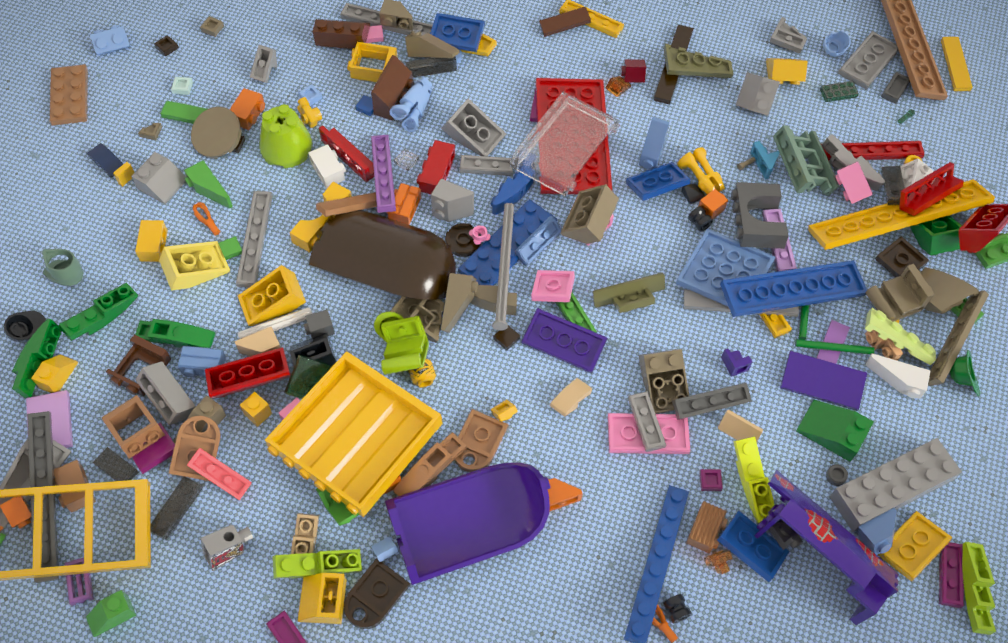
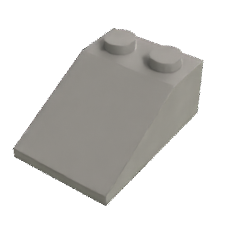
(473, 129)

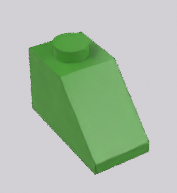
(110, 613)

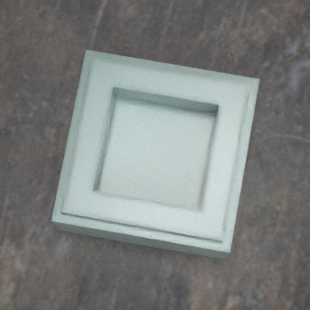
(182, 85)

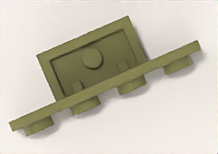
(630, 294)

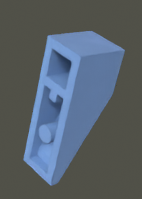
(654, 143)

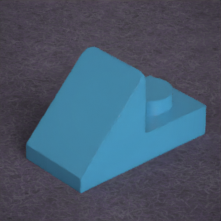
(764, 160)

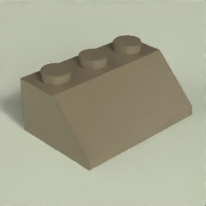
(590, 214)

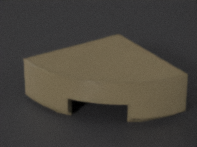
(151, 132)

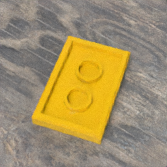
(915, 546)

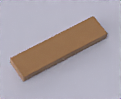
(347, 204)

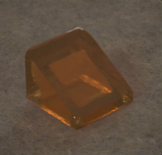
(617, 86)

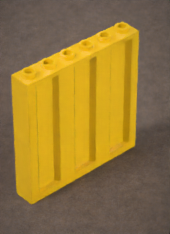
(354, 433)

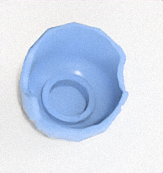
(836, 43)

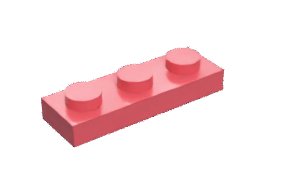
(219, 473)

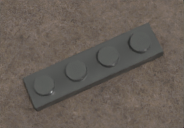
(711, 401)

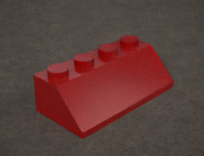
(982, 227)
(247, 373)

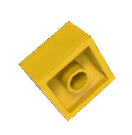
(787, 70)

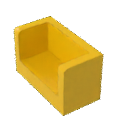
(151, 240)

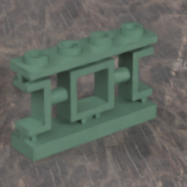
(804, 175)

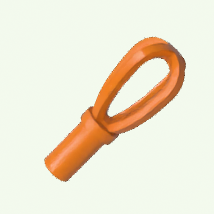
(209, 222)
(663, 626)

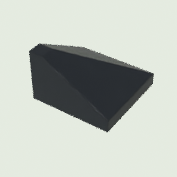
(692, 193)

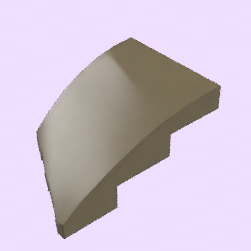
(947, 290)
(428, 310)

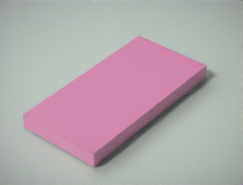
(625, 436)

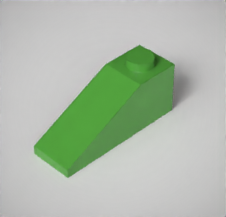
(206, 184)

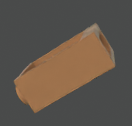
(126, 414)

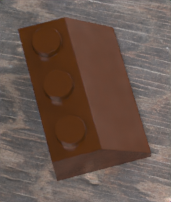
(339, 33)
(391, 87)

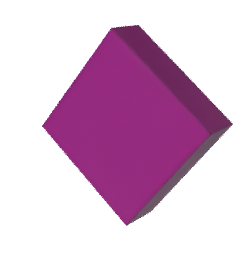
(710, 480)

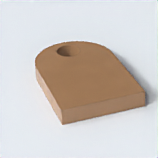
(483, 438)
(188, 443)

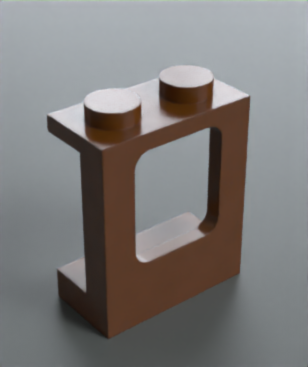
(143, 351)

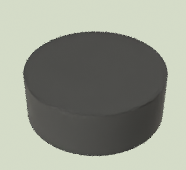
(837, 475)

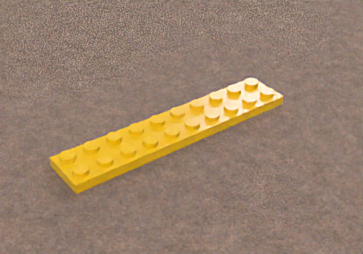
(889, 218)

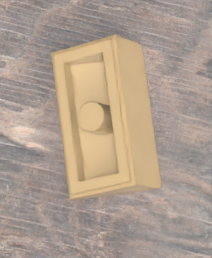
(738, 427)

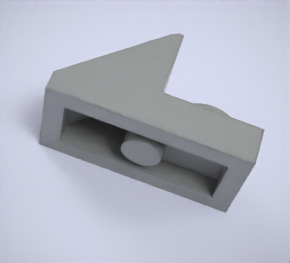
(263, 63)

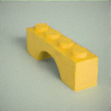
(309, 231)

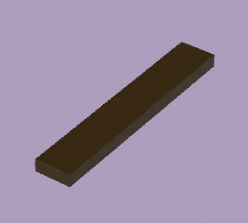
(668, 82)

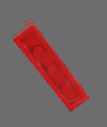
(348, 153)
(930, 192)

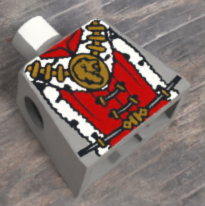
(224, 545)

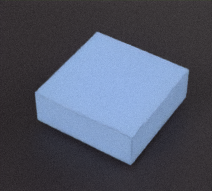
(311, 94)
(384, 549)

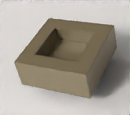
(212, 26)

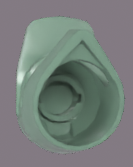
(62, 271)

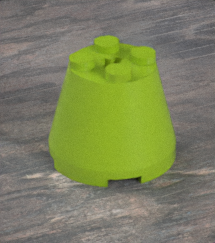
(284, 137)

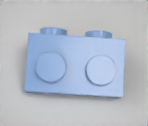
(109, 40)

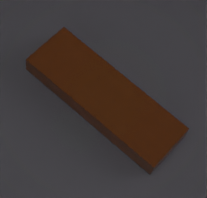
(565, 21)

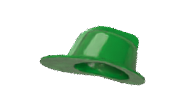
(963, 372)

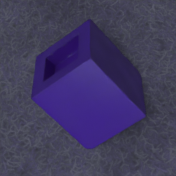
(735, 362)

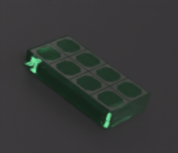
(839, 91)

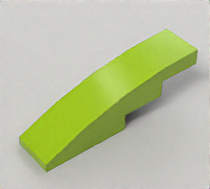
(976, 581)

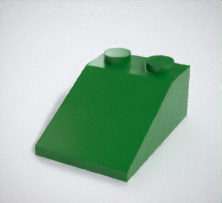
(938, 235)
(835, 428)

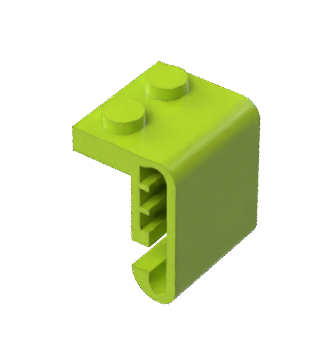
(405, 345)

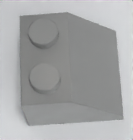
(757, 93)
(159, 178)
(451, 201)

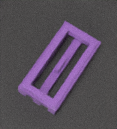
(70, 585)

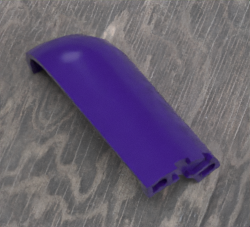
(469, 518)

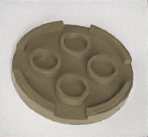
(216, 132)

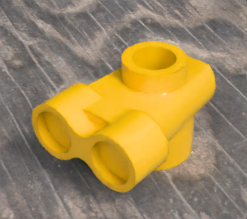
(308, 115)

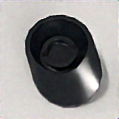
(23, 325)

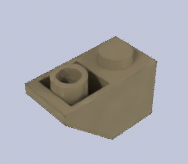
(395, 15)

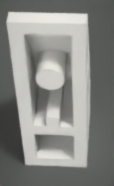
(901, 376)

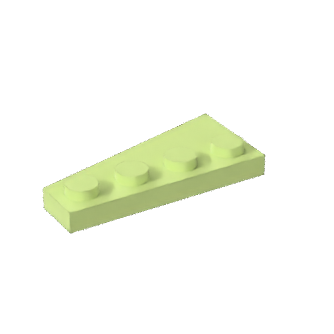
(902, 339)

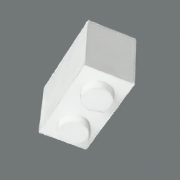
(327, 166)

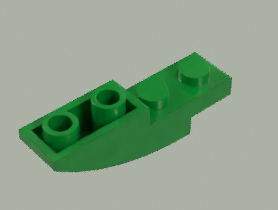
(104, 310)
(175, 333)
(38, 349)

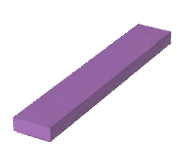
(383, 174)

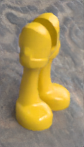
(707, 182)

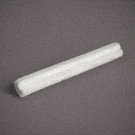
(278, 323)

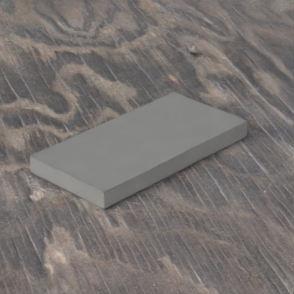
(869, 60)

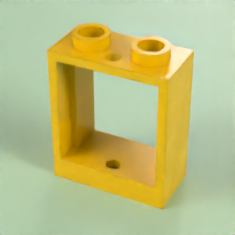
(369, 51)

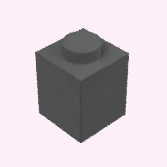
(318, 324)

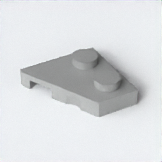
(788, 37)

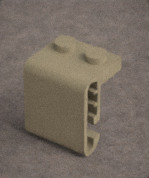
(902, 294)

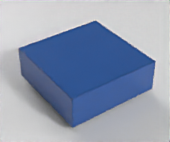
(365, 105)

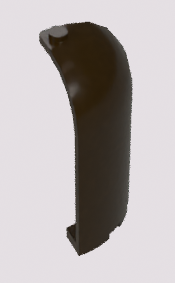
(385, 255)

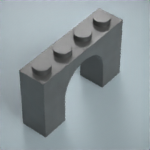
(750, 230)

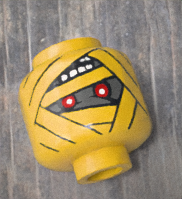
(423, 376)

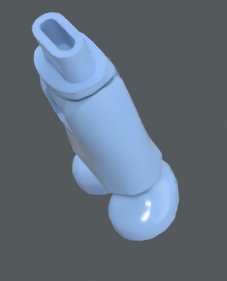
(414, 104)

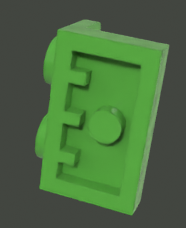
(994, 252)

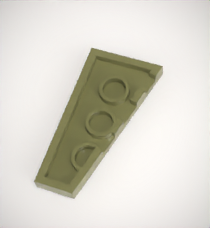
(695, 64)

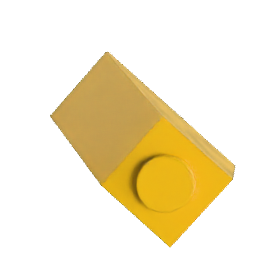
(54, 373)

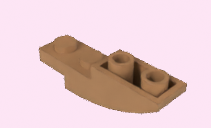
(431, 465)

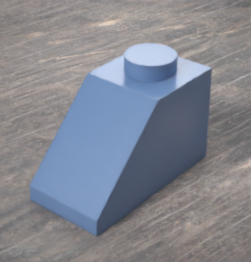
(879, 532)

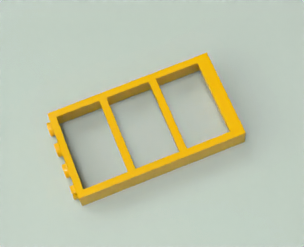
(142, 529)

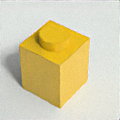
(256, 409)

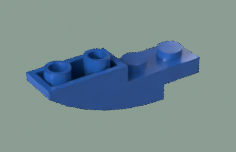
(511, 191)

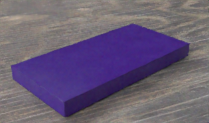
(564, 340)
(823, 380)

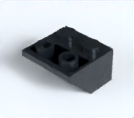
(316, 348)

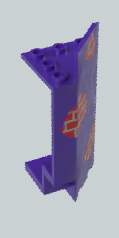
(871, 577)

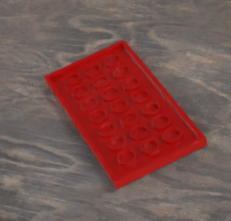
(591, 91)

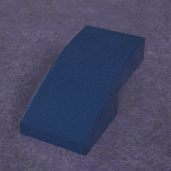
(105, 159)

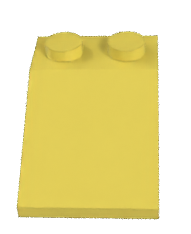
(192, 264)

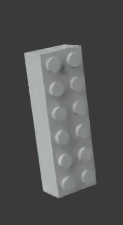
(895, 483)

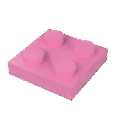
(553, 286)

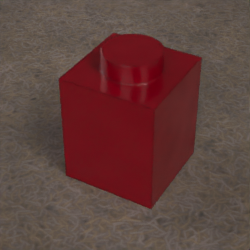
(634, 70)

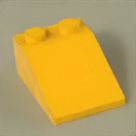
(271, 296)

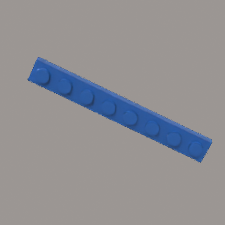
(656, 566)

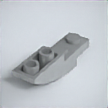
(842, 157)

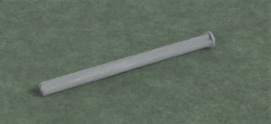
(502, 293)

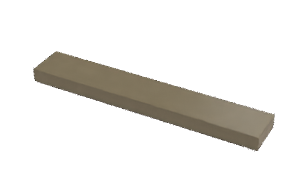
(956, 338)

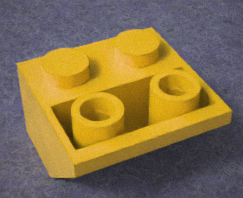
(322, 598)

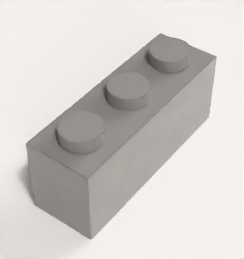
(165, 393)

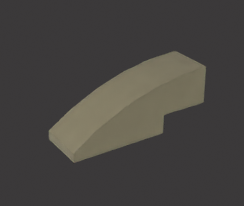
(487, 299)

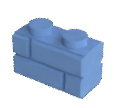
(197, 359)

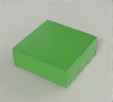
(230, 248)

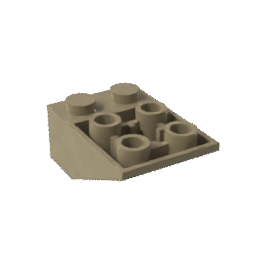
(664, 378)

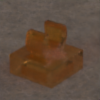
(719, 561)

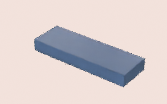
(538, 240)

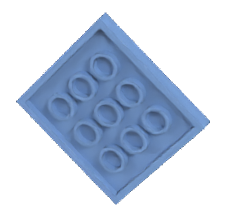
(721, 259)

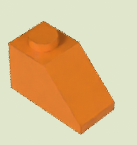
(562, 494)

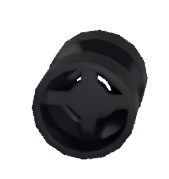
(700, 218)
(677, 608)

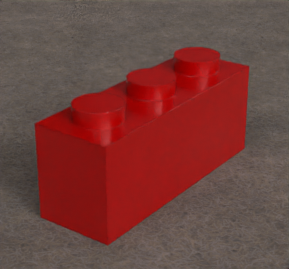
(436, 166)

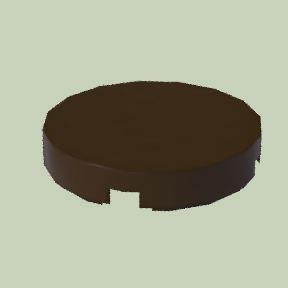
(460, 241)

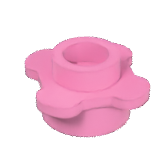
(479, 230)

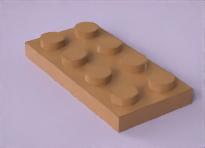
(68, 94)

